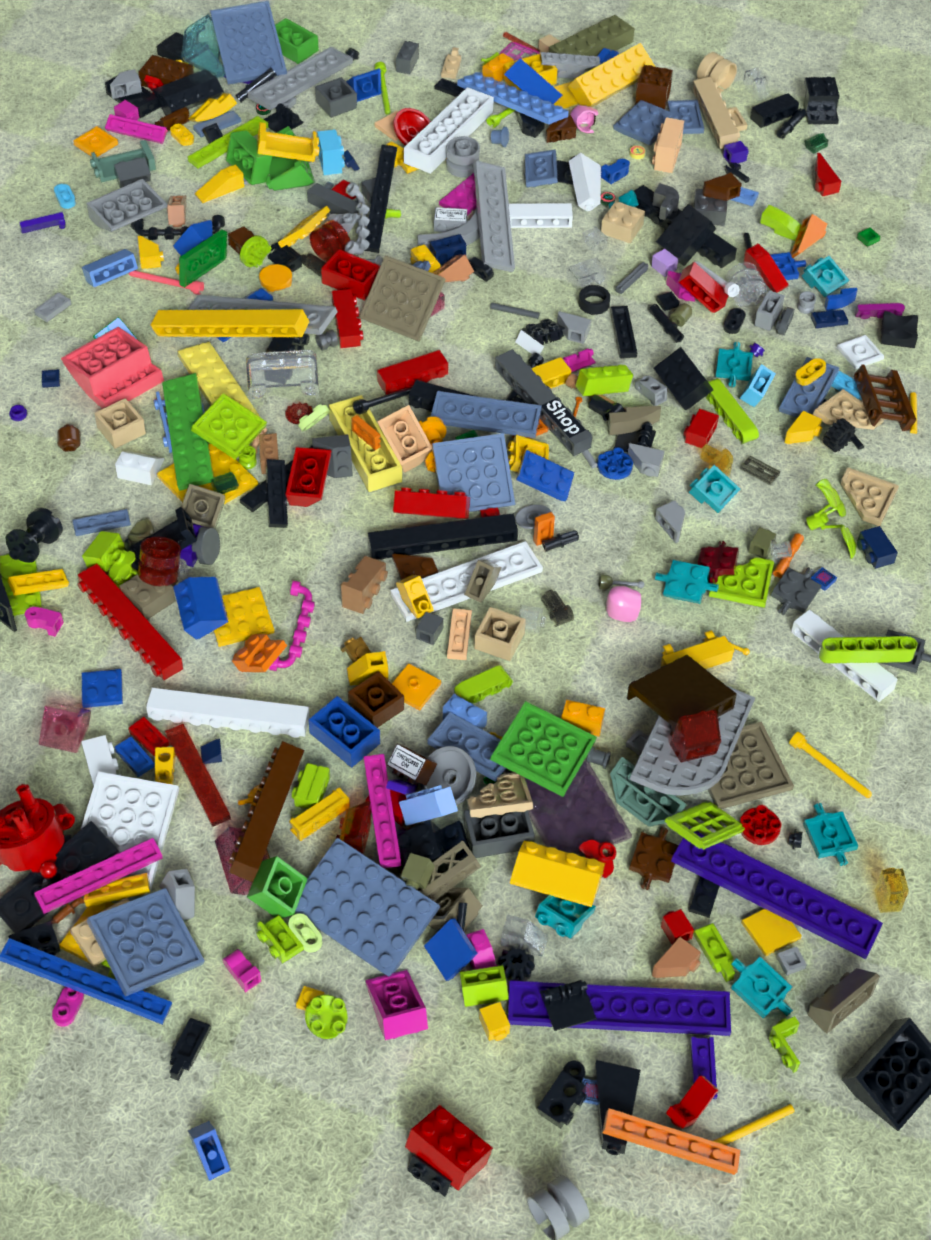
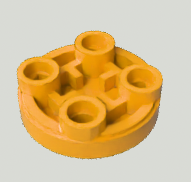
(275, 277)

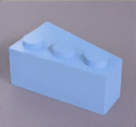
(427, 804)

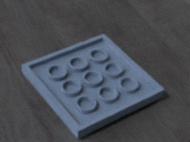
(476, 468)
(145, 941)

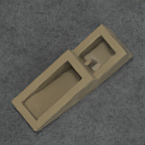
(632, 419)

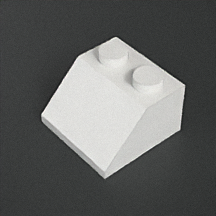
(138, 467)

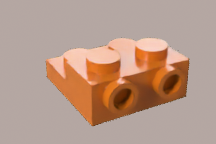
(258, 653)

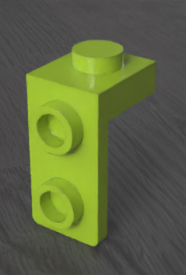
(778, 1033)

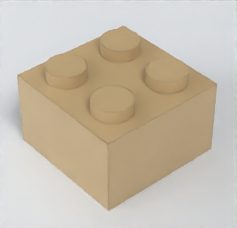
(622, 222)
(120, 423)
(500, 634)

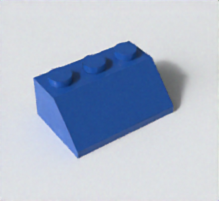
(200, 605)

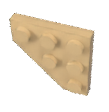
(847, 407)
(869, 495)
(504, 796)

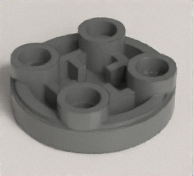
(207, 545)

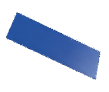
(532, 82)

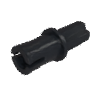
(560, 540)

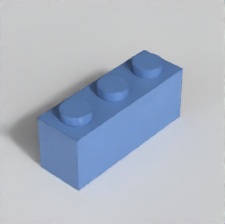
(109, 268)

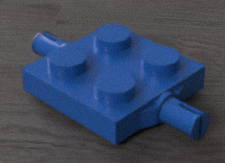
(788, 265)

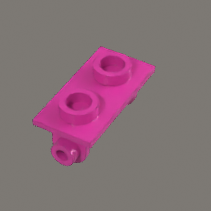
(581, 360)

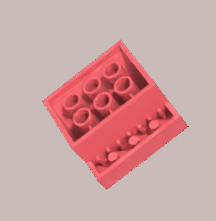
(113, 368)

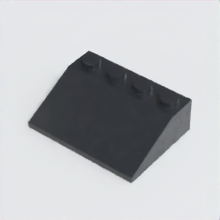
(894, 1073)

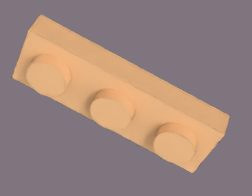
(459, 634)

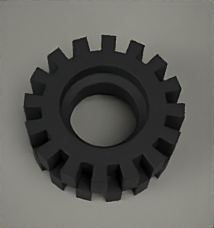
(839, 435)

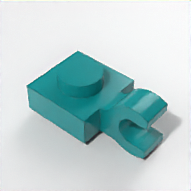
(628, 198)

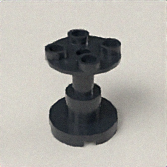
(40, 528)

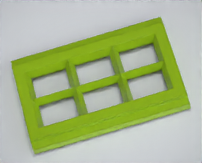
(676, 822)

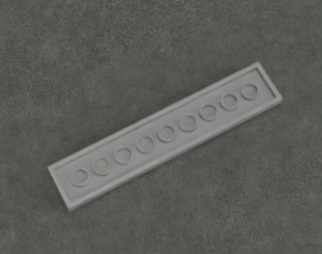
(318, 315)

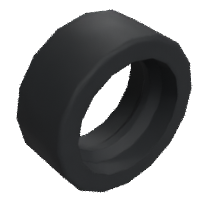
(594, 308)

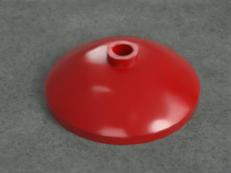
(409, 124)

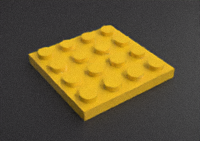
(221, 465)

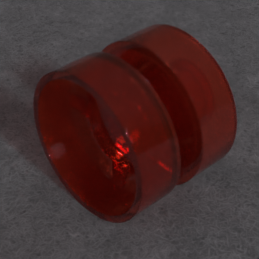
(159, 561)

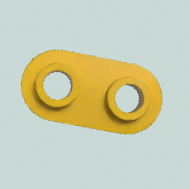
(182, 134)
(809, 373)

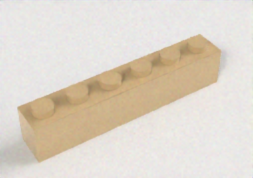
(715, 111)

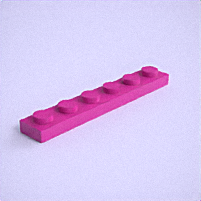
(382, 811)
(98, 875)

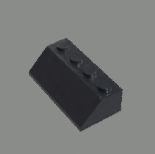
(188, 91)

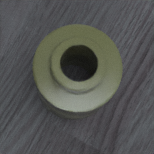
(681, 314)

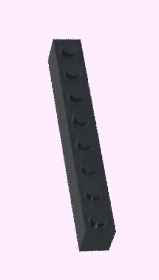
(714, 249)
(443, 536)

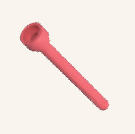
(194, 287)

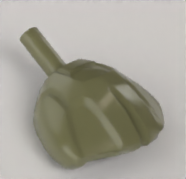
(141, 530)

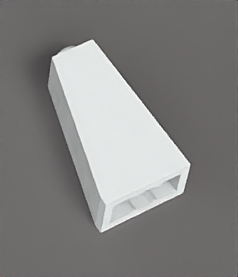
(586, 181)

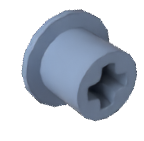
(500, 136)

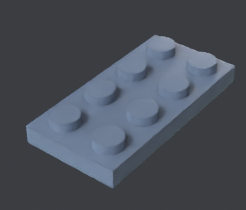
(808, 397)
(468, 737)

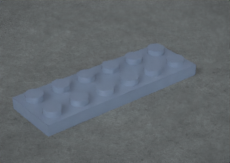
(487, 414)

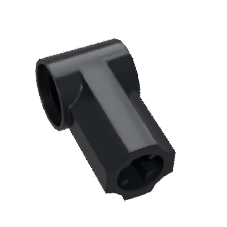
(604, 407)

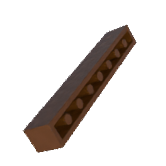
(266, 812)

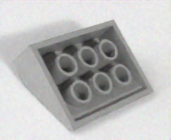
(124, 206)

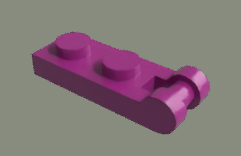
(866, 311)

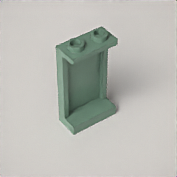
(105, 166)

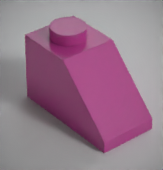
(677, 288)
(485, 956)

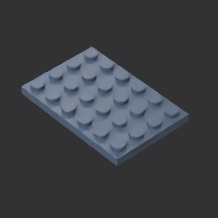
(247, 41)
(365, 907)

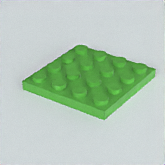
(543, 748)

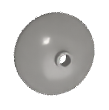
(450, 763)

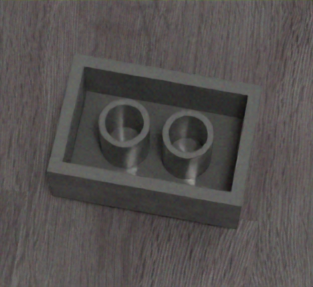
(498, 833)

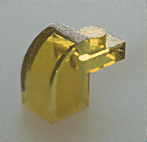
(722, 460)

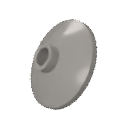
(526, 517)

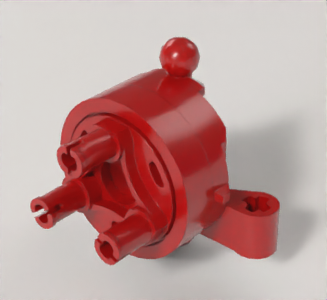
(32, 833)

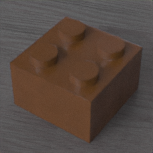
(376, 699)

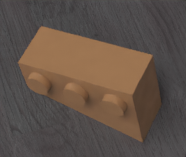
(363, 585)

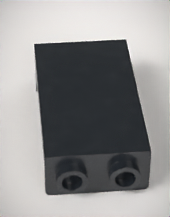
(144, 101)
(179, 531)

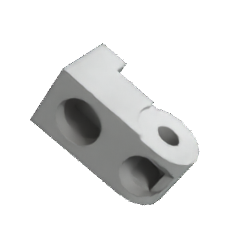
(652, 390)

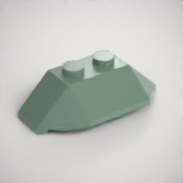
(640, 801)

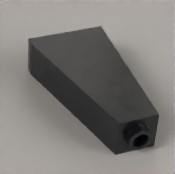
(615, 1090)

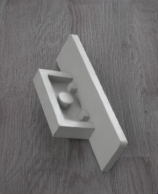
(569, 65)

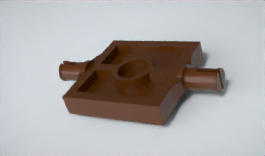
(653, 858)

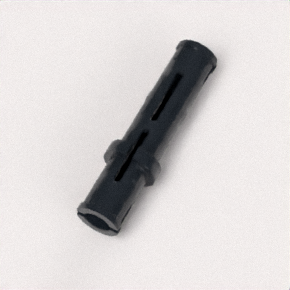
(265, 77)
(788, 126)
(669, 326)

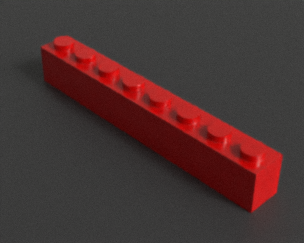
(130, 622)

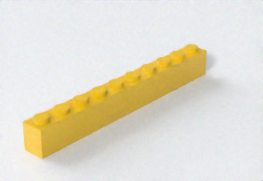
(230, 323)

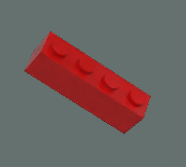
(346, 318)
(407, 372)
(431, 504)

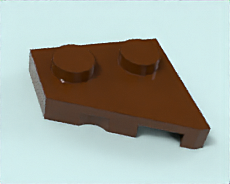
(414, 565)

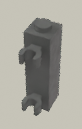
(323, 196)

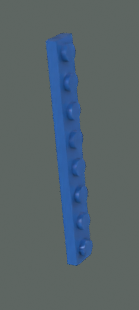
(84, 981)

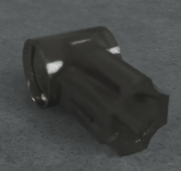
(557, 609)

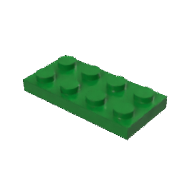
(202, 258)

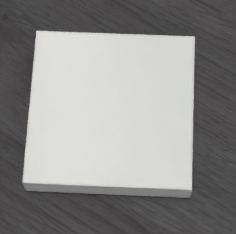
(860, 351)

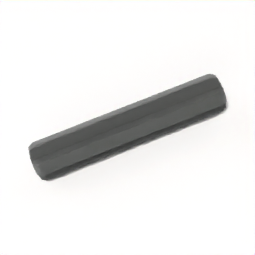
(631, 278)

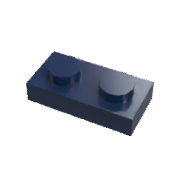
(829, 319)

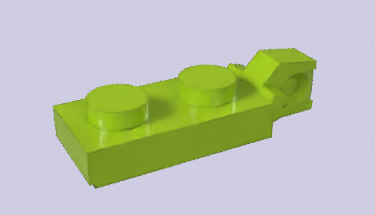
(715, 950)

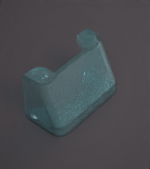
(201, 47)

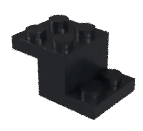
(821, 100)
(432, 842)

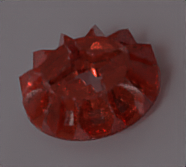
(291, 412)

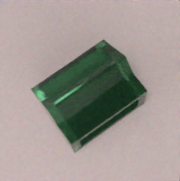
(816, 143)
(224, 483)

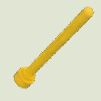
(799, 741)

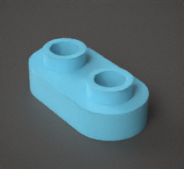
(64, 196)

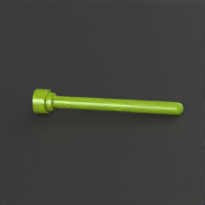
(381, 65)
(496, 119)

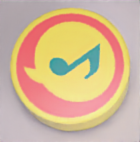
(637, 152)

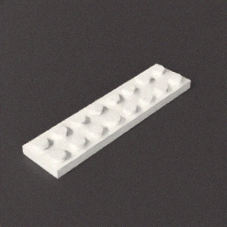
(450, 585)

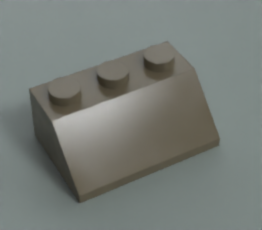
(843, 998)

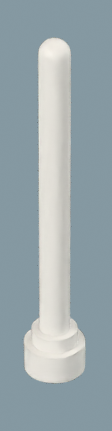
(730, 288)

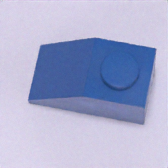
(209, 1150)

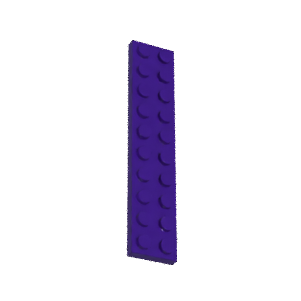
(781, 895)
(631, 1008)

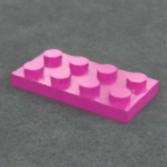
(462, 196)

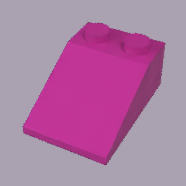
(397, 1005)

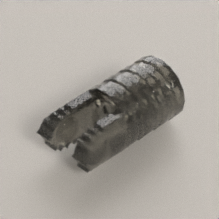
(313, 263)

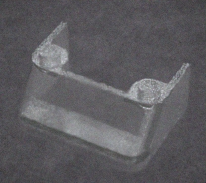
(282, 370)

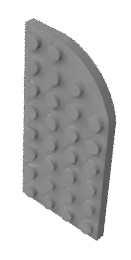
(662, 770)

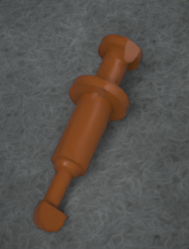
(66, 910)

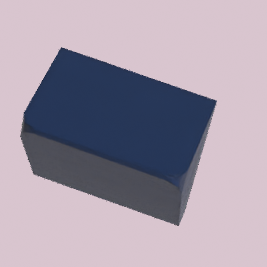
(211, 752)

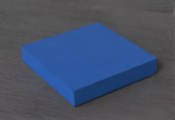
(450, 949)

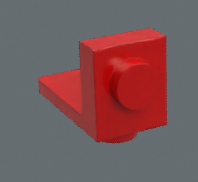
(693, 1104)

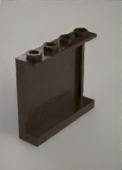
(682, 690)

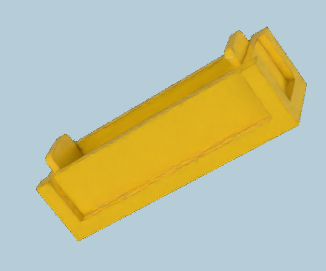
(320, 814)

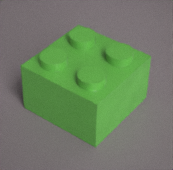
(277, 887)

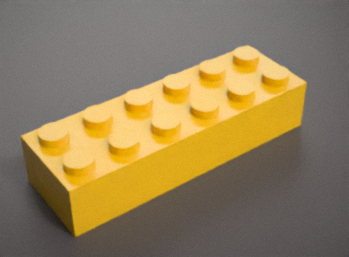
(610, 77)

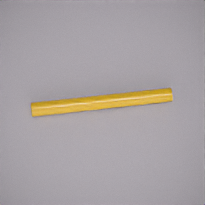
(755, 1125)

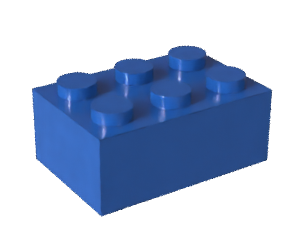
(344, 731)

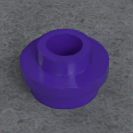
(756, 349)
(18, 413)

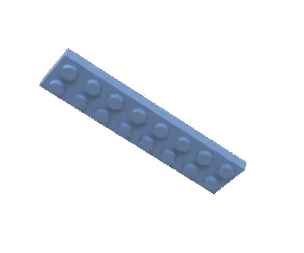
(514, 98)

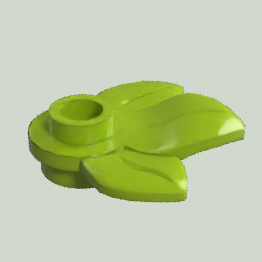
(121, 564)

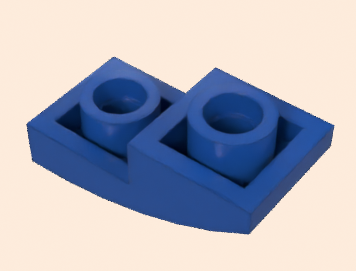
(840, 300)

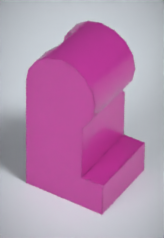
(44, 619)
(242, 970)

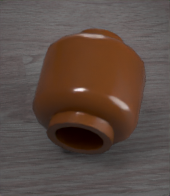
(68, 438)

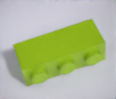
(604, 380)

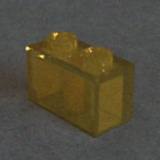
(891, 890)

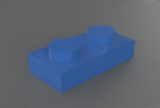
(134, 756)

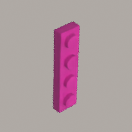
(136, 129)

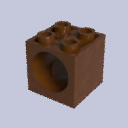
(654, 85)

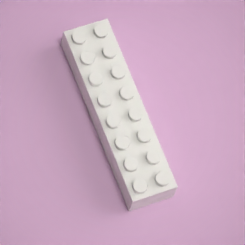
(456, 120)

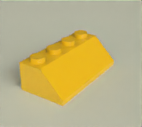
(557, 873)

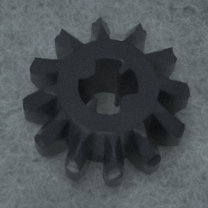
(517, 963)

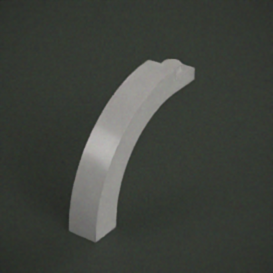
(468, 231)

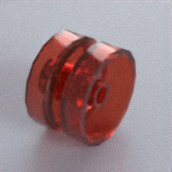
(329, 239)

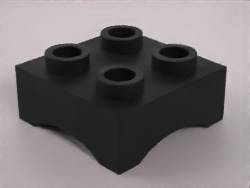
(171, 47)
(899, 330)

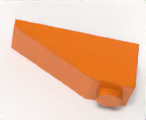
(810, 231)

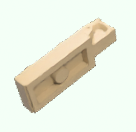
(451, 64)

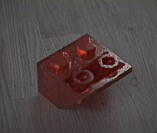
(696, 736)

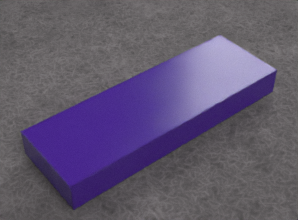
(401, 786)

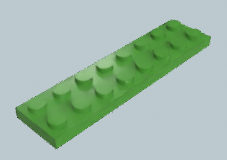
(189, 450)

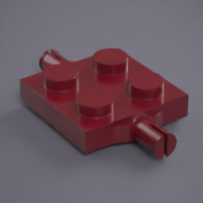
(719, 559)

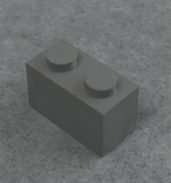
(407, 57)
(132, 171)

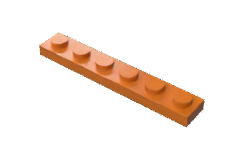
(671, 1141)

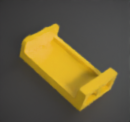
(287, 145)

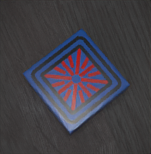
(824, 578)

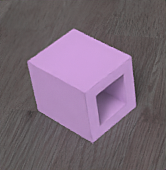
(664, 262)

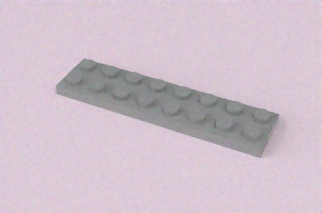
(300, 78)
(494, 216)

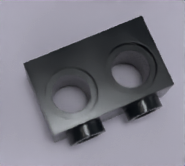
(37, 935)
(556, 1097)

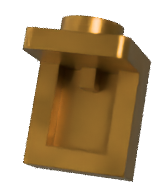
(355, 648)

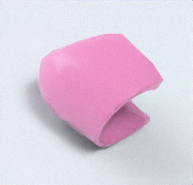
(584, 115)
(623, 603)

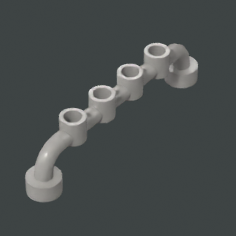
(361, 243)

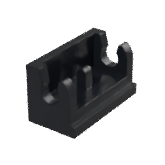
(285, 256)

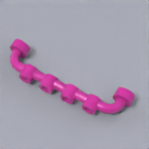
(299, 634)

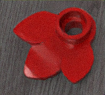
(594, 850)

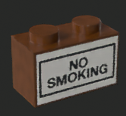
(411, 764)

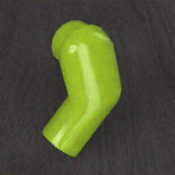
(393, 213)

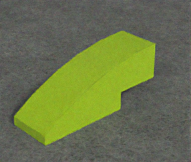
(781, 222)

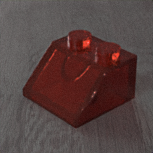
(356, 826)

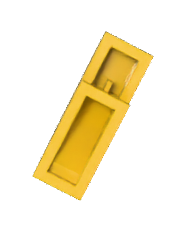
(213, 108)

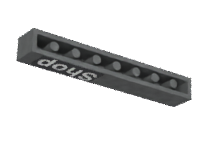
(553, 413)

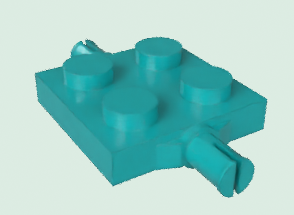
(734, 364)
(686, 582)
(830, 834)
(761, 987)

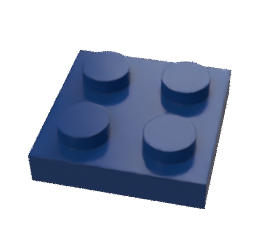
(102, 688)

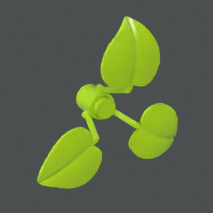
(820, 518)

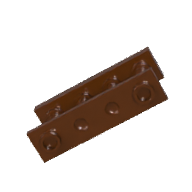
(897, 395)

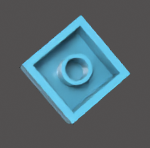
(330, 152)

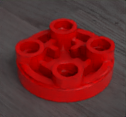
(760, 825)

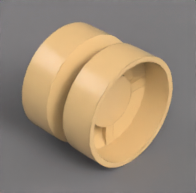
(719, 69)

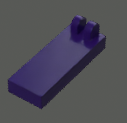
(43, 222)
(703, 1059)

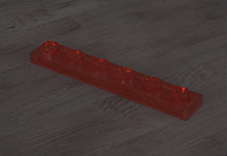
(198, 775)

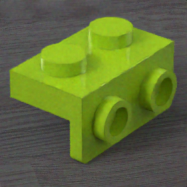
(279, 938)

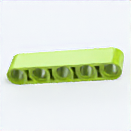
(732, 413)
(868, 649)

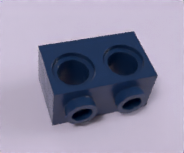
(447, 248)

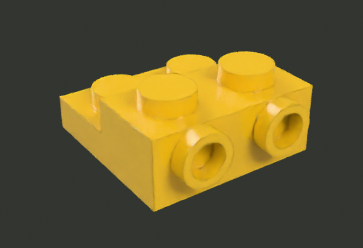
(518, 447)

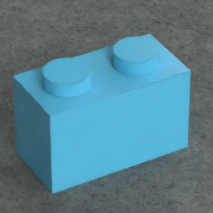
(757, 385)

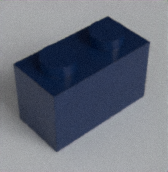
(877, 547)

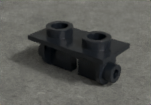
(429, 1175)

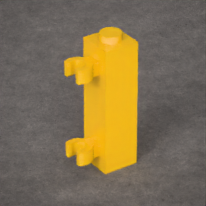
(708, 654)

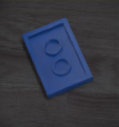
(545, 476)

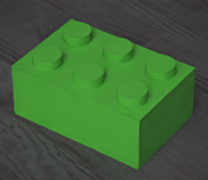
(296, 41)
(244, 153)

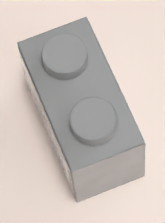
(449, 219)

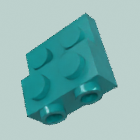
(825, 276)
(714, 488)
(563, 915)

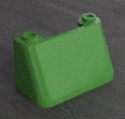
(288, 172)

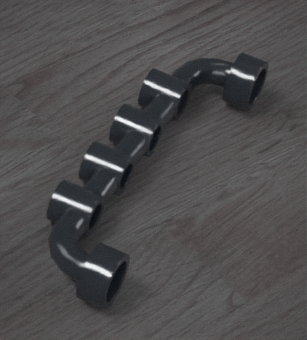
(169, 232)

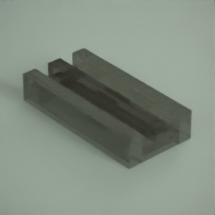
(759, 472)

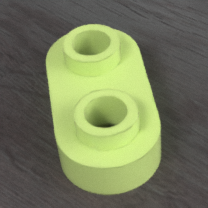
(309, 421)
(307, 933)

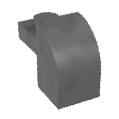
(667, 199)

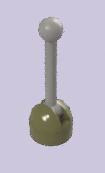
(606, 582)

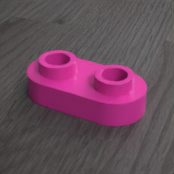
(69, 1004)

